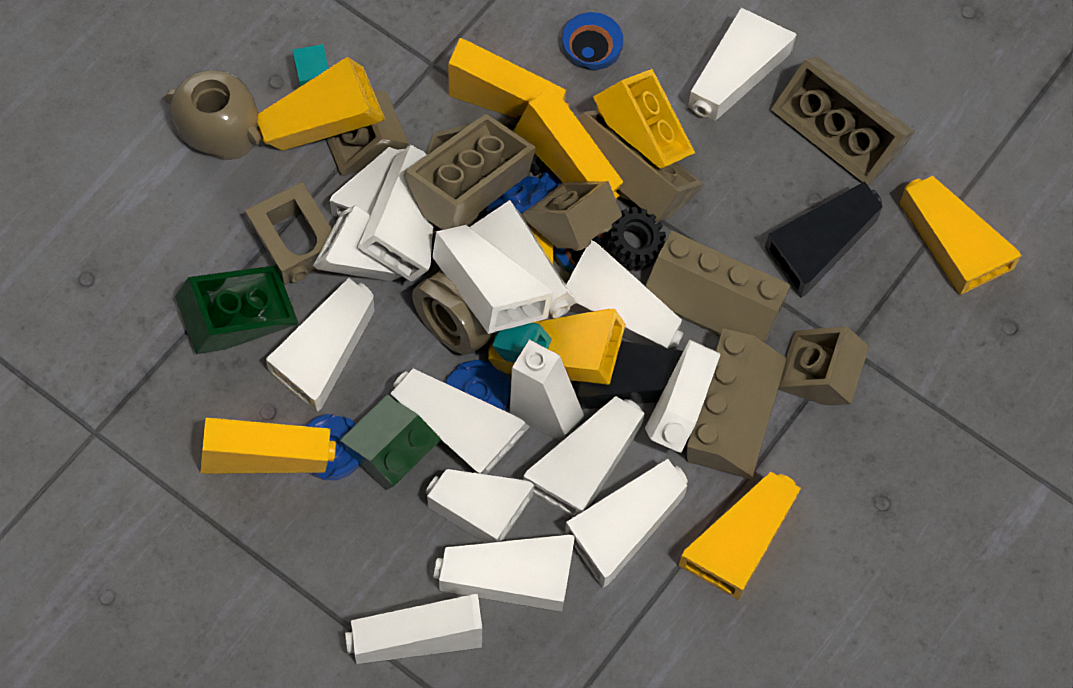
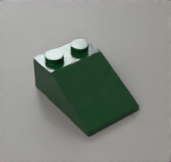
(234, 307)

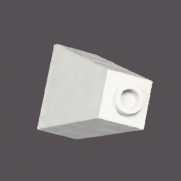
(739, 63)
(397, 229)
(513, 237)
(489, 281)
(605, 284)
(322, 344)
(544, 393)
(465, 423)
(584, 460)
(623, 521)
(512, 571)
(417, 631)

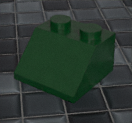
(389, 441)

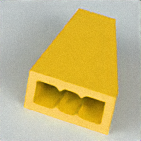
(493, 81)
(322, 108)
(564, 142)
(956, 236)
(584, 342)
(264, 448)
(739, 539)

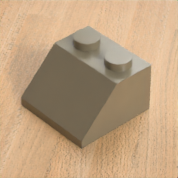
(361, 146)
(574, 213)
(824, 365)

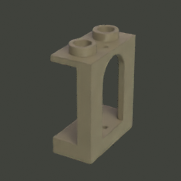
(278, 208)

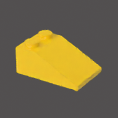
(645, 118)

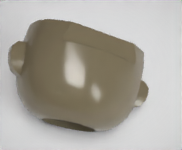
(221, 134)
(448, 315)

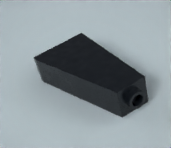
(822, 236)
(638, 376)

